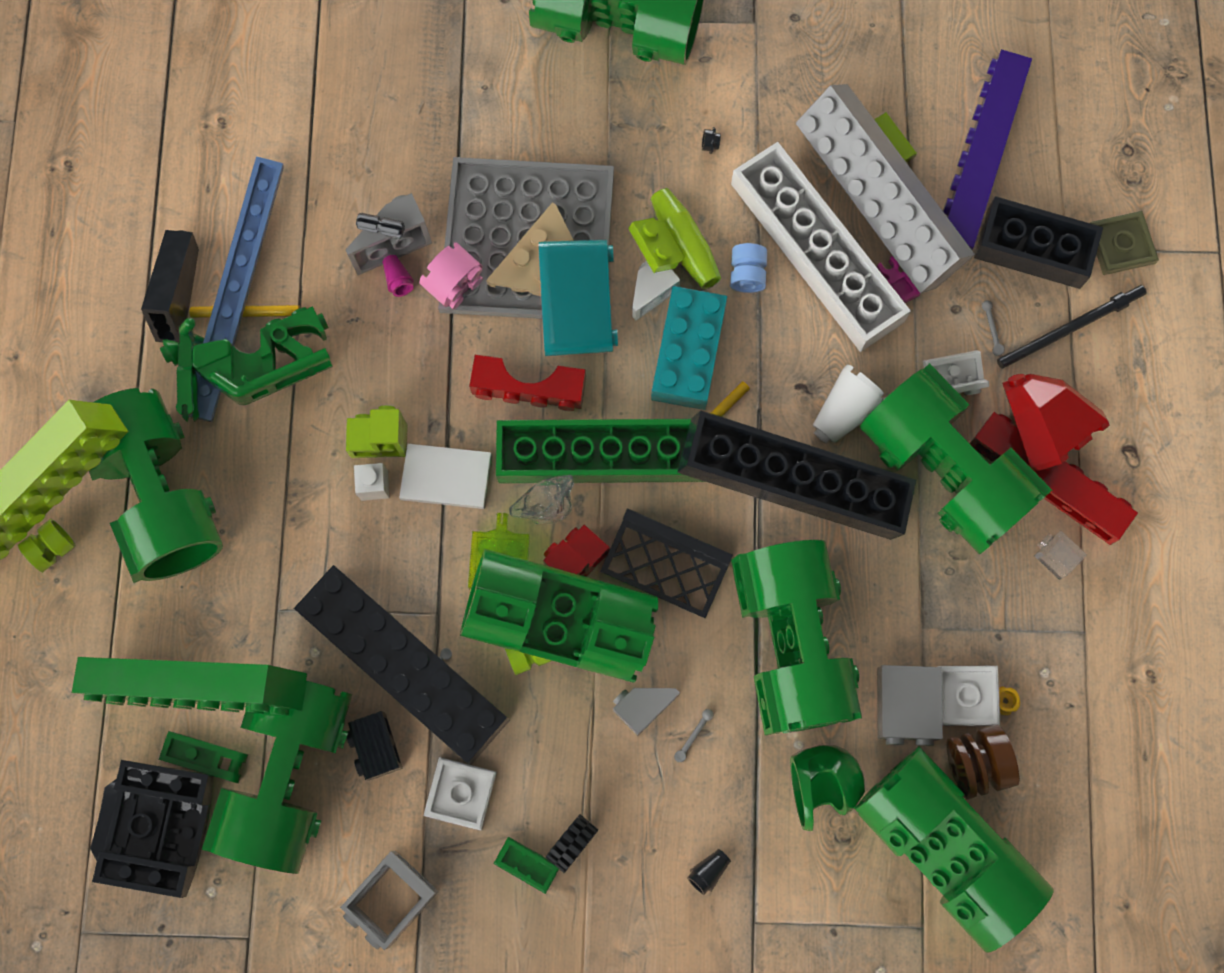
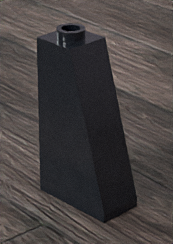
(171, 285)

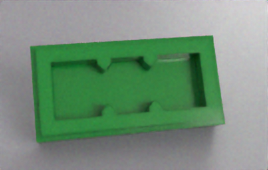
(526, 865)

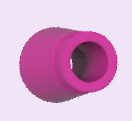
(397, 277)

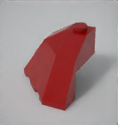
(1051, 418)

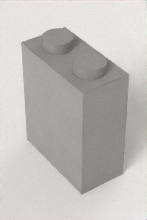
(909, 704)

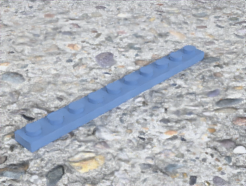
(240, 269)

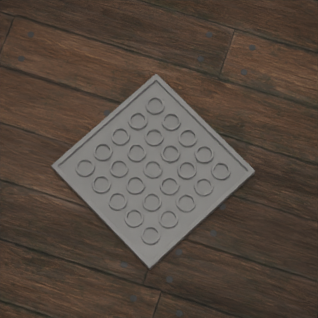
(497, 205)

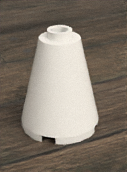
(846, 405)

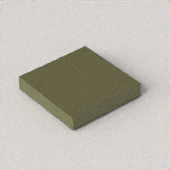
(1125, 243)

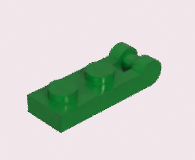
(202, 756)

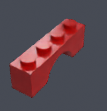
(562, 388)

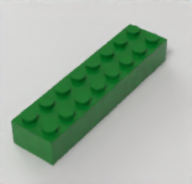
(591, 450)
(190, 683)

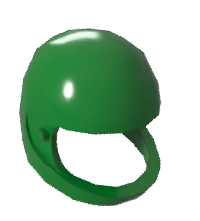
(825, 777)

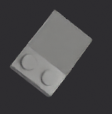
(371, 248)

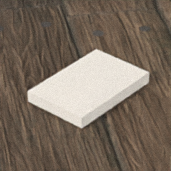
(445, 476)

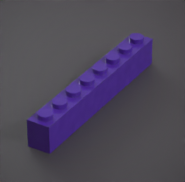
(986, 143)

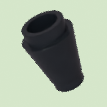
(708, 872)

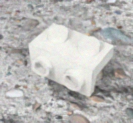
(961, 371)

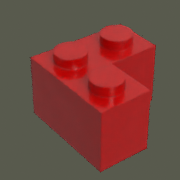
(579, 554)

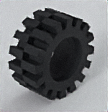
(571, 843)

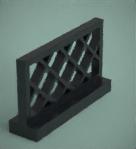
(677, 540)

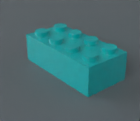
(688, 348)

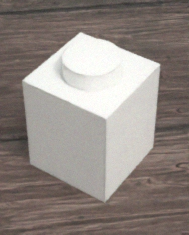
(371, 481)

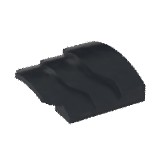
(152, 828)

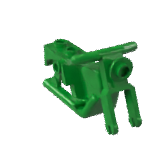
(241, 374)

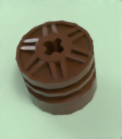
(983, 761)

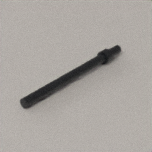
(1117, 303)

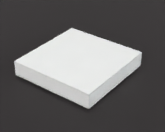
(970, 696)
(460, 793)

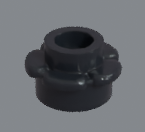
(710, 140)

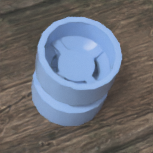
(749, 267)

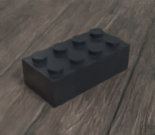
(1038, 242)

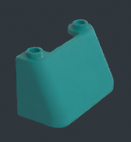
(576, 297)

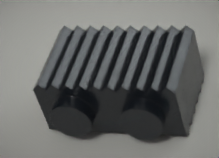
(374, 746)

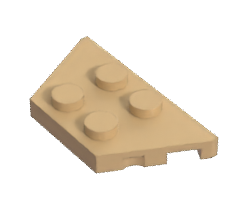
(521, 266)

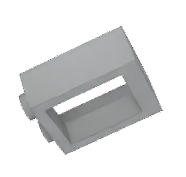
(411, 876)

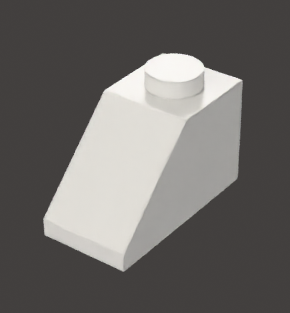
(652, 289)

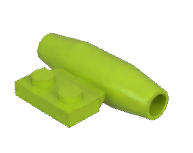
(675, 240)

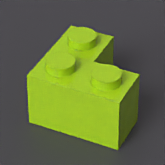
(377, 434)

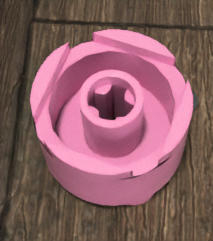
(452, 275)

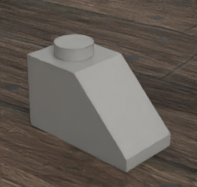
(643, 706)

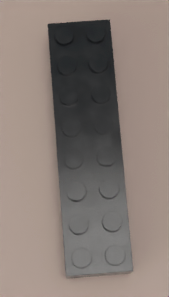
(797, 475)
(402, 665)

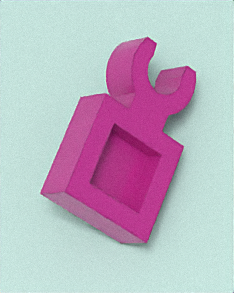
(899, 281)

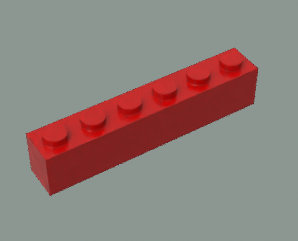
(1071, 492)

